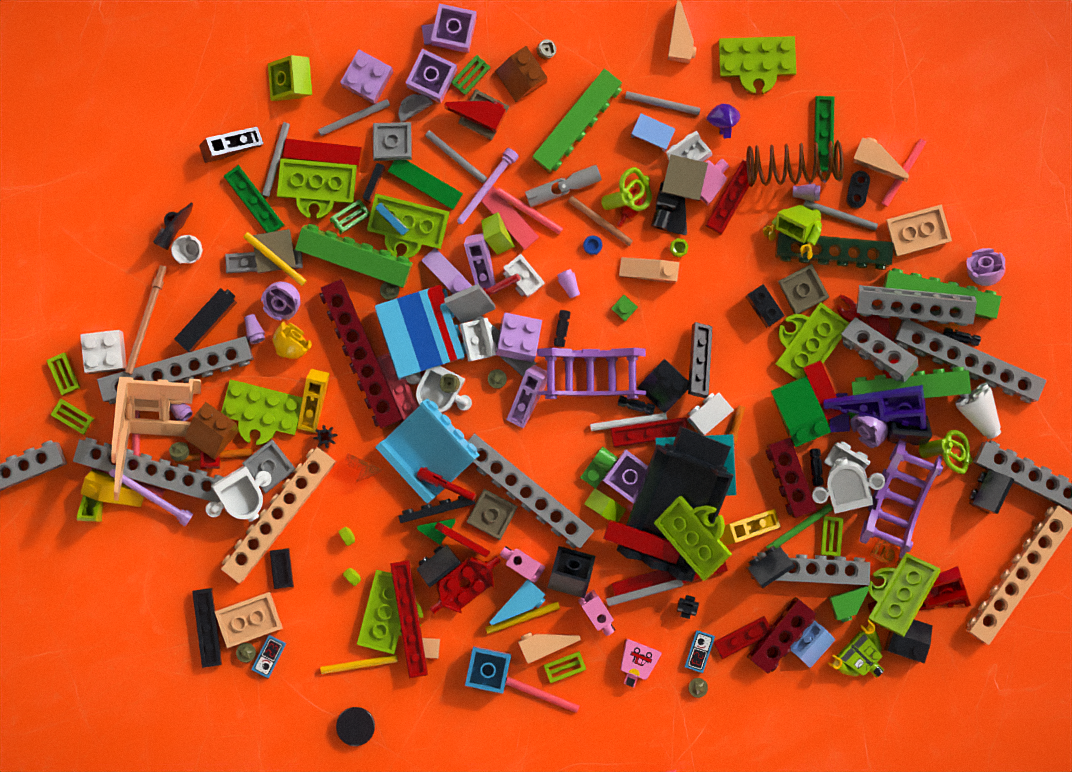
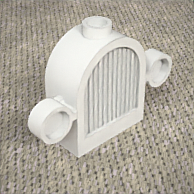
(430, 388)
(848, 486)
(239, 494)

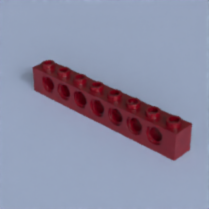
(338, 290)

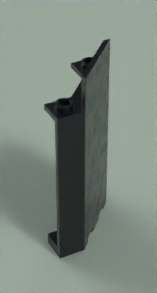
(686, 469)

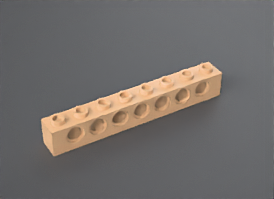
(1031, 570)
(240, 572)

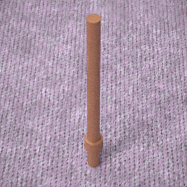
(157, 285)

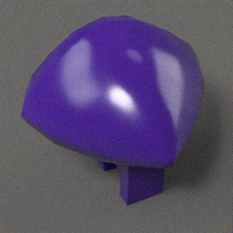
(725, 118)

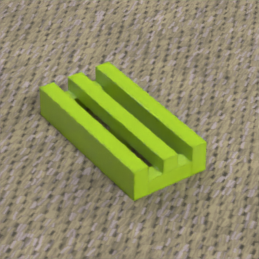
(69, 388)
(86, 424)
(831, 537)
(549, 672)

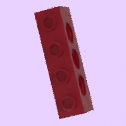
(806, 503)
(759, 655)

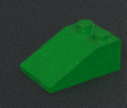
(800, 411)

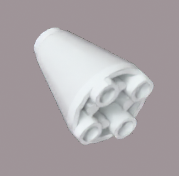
(981, 410)

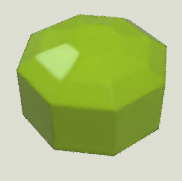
(679, 247)
(347, 536)
(352, 576)

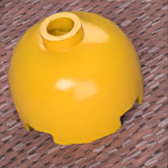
(290, 342)

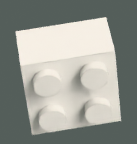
(103, 352)
(710, 414)

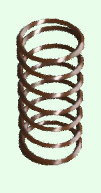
(832, 165)

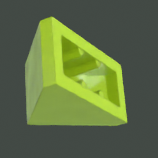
(496, 234)
(605, 506)
(90, 510)

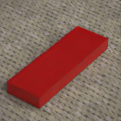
(821, 386)
(462, 539)
(742, 637)

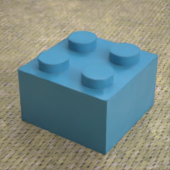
(488, 669)

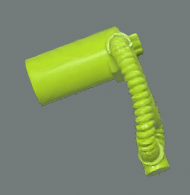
(624, 197)
(944, 447)

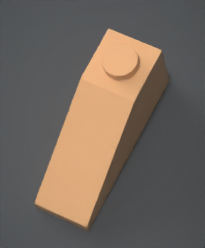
(681, 41)
(875, 157)
(649, 269)
(540, 645)

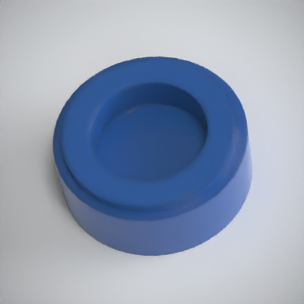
(592, 245)

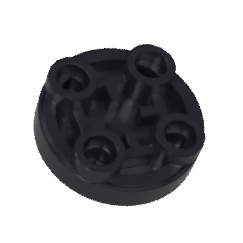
(355, 726)

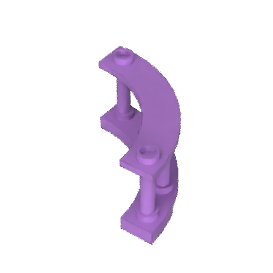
(590, 356)
(869, 529)

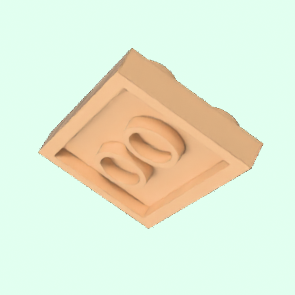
(918, 230)
(248, 620)

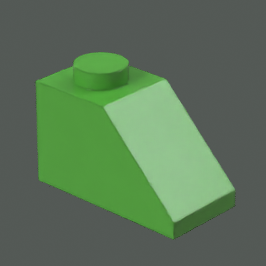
(848, 603)

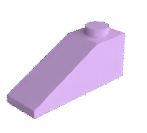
(480, 260)
(445, 272)
(527, 398)

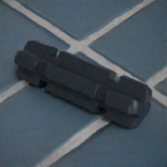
(562, 328)
(962, 337)
(636, 405)
(816, 467)

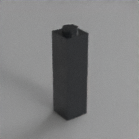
(206, 319)

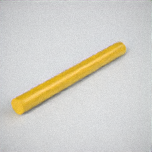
(274, 258)
(523, 617)
(359, 664)

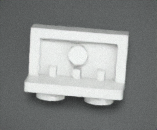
(691, 147)
(530, 280)
(478, 339)
(843, 450)

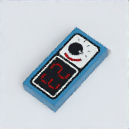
(392, 219)
(699, 651)
(269, 656)

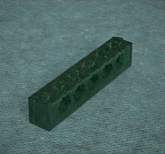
(883, 251)

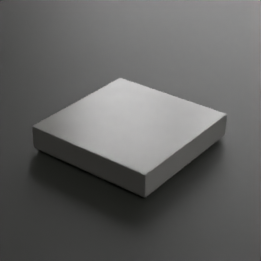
(392, 141)
(469, 303)
(272, 460)

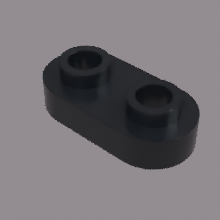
(858, 189)

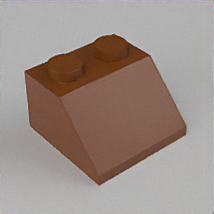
(521, 74)
(211, 431)

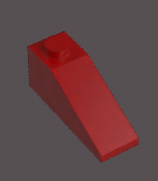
(480, 112)

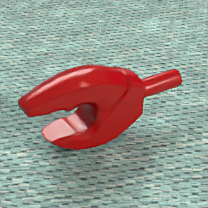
(627, 212)
(850, 314)

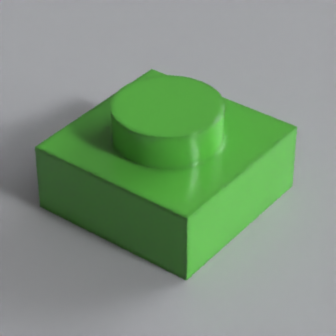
(624, 308)

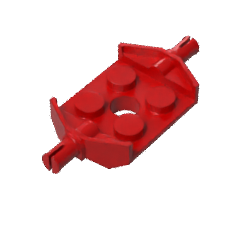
(455, 596)

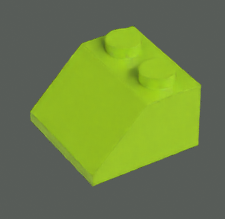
(290, 78)

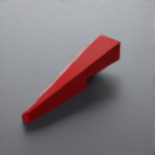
(946, 590)

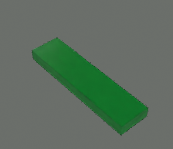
(824, 128)
(426, 183)
(253, 200)

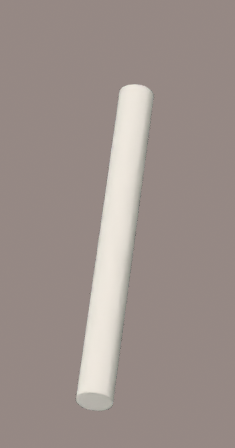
(628, 421)

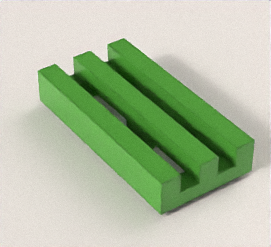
(470, 75)
(338, 224)

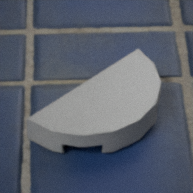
(413, 105)

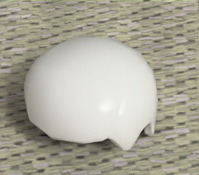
(186, 249)

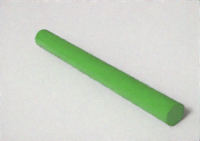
(801, 526)

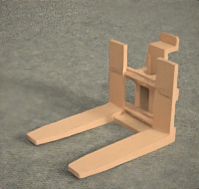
(146, 396)

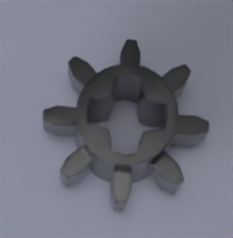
(320, 438)
(687, 607)

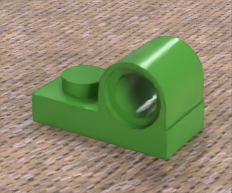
(599, 467)

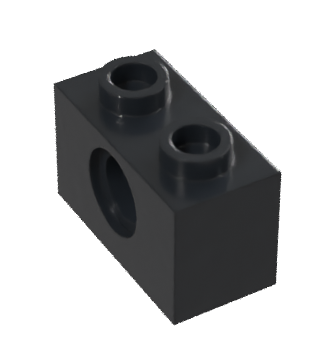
(764, 306)

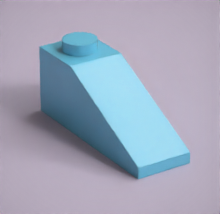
(523, 600)

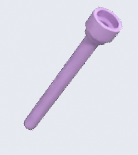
(508, 158)
(182, 515)

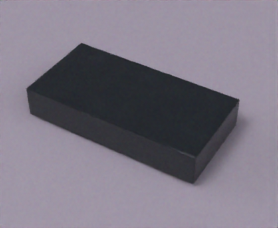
(373, 182)
(281, 568)

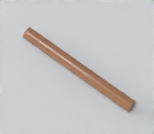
(601, 221)

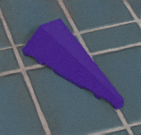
(896, 405)

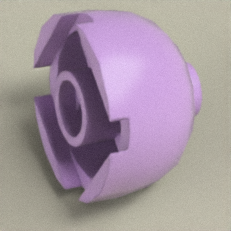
(986, 267)
(281, 300)
(871, 429)

